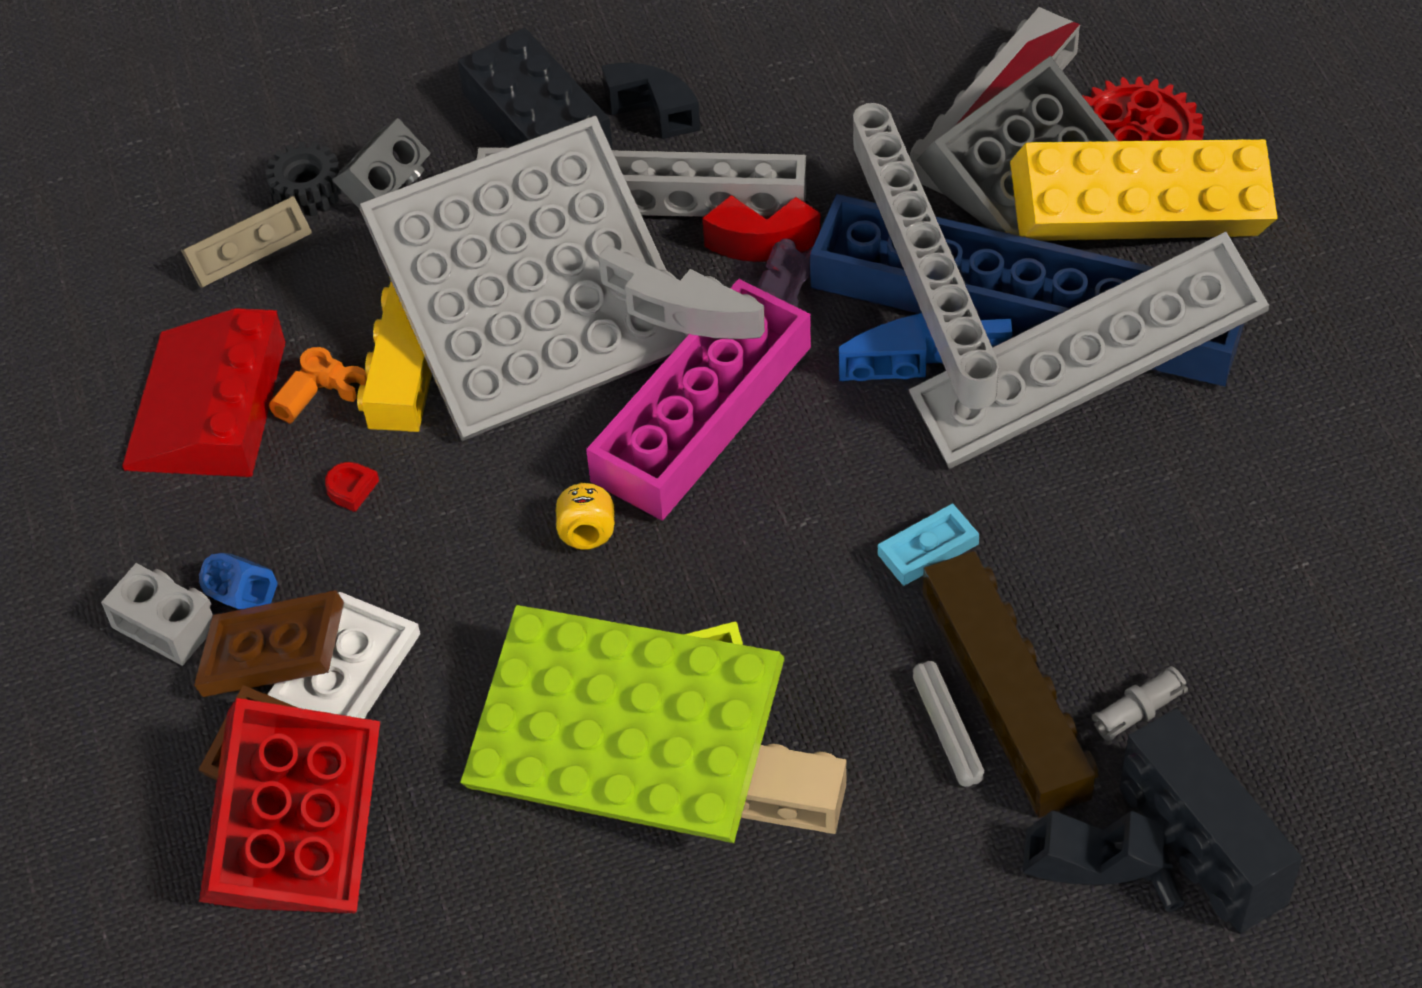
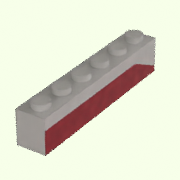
(1034, 41)

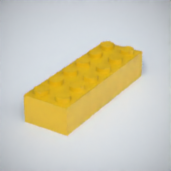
(1142, 189)

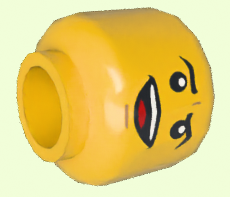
(585, 516)

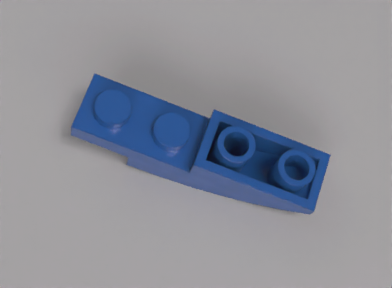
(901, 349)

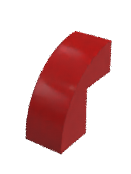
(747, 236)

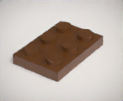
(270, 643)

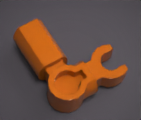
(316, 372)

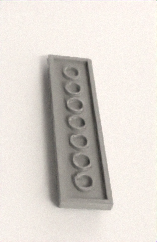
(1097, 347)

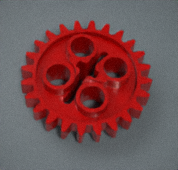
(1146, 112)

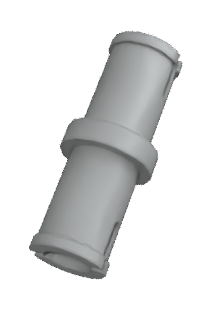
(1140, 703)

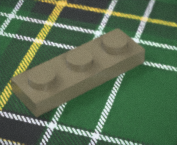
(246, 241)

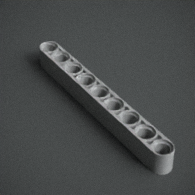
(925, 257)

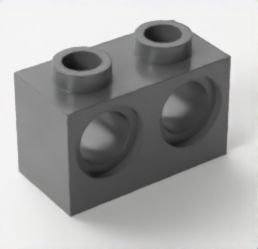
(378, 162)

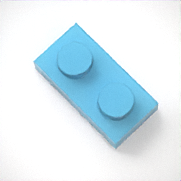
(927, 543)

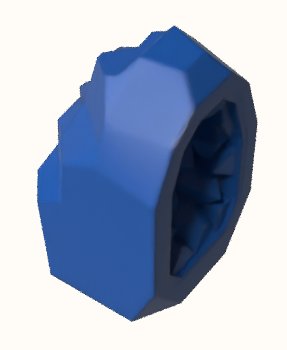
(237, 581)

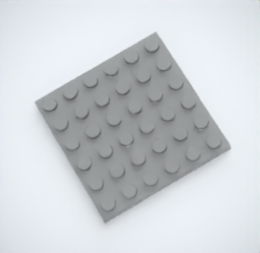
(509, 278)

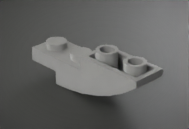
(687, 305)

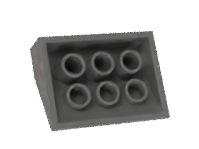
(975, 155)

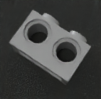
(149, 608)

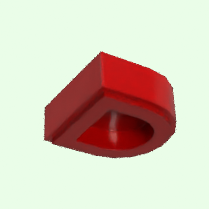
(350, 484)

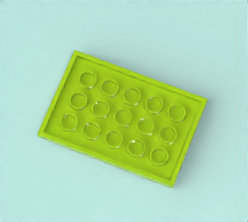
(624, 722)

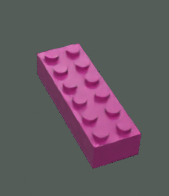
(695, 408)

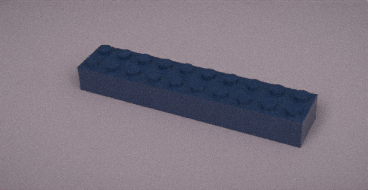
(1002, 274)

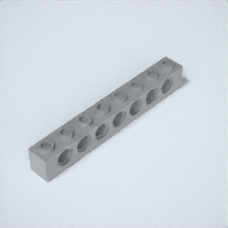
(701, 180)

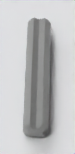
(948, 724)

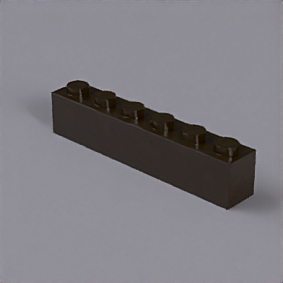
(1009, 685)

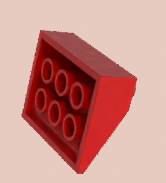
(208, 396)
(290, 809)

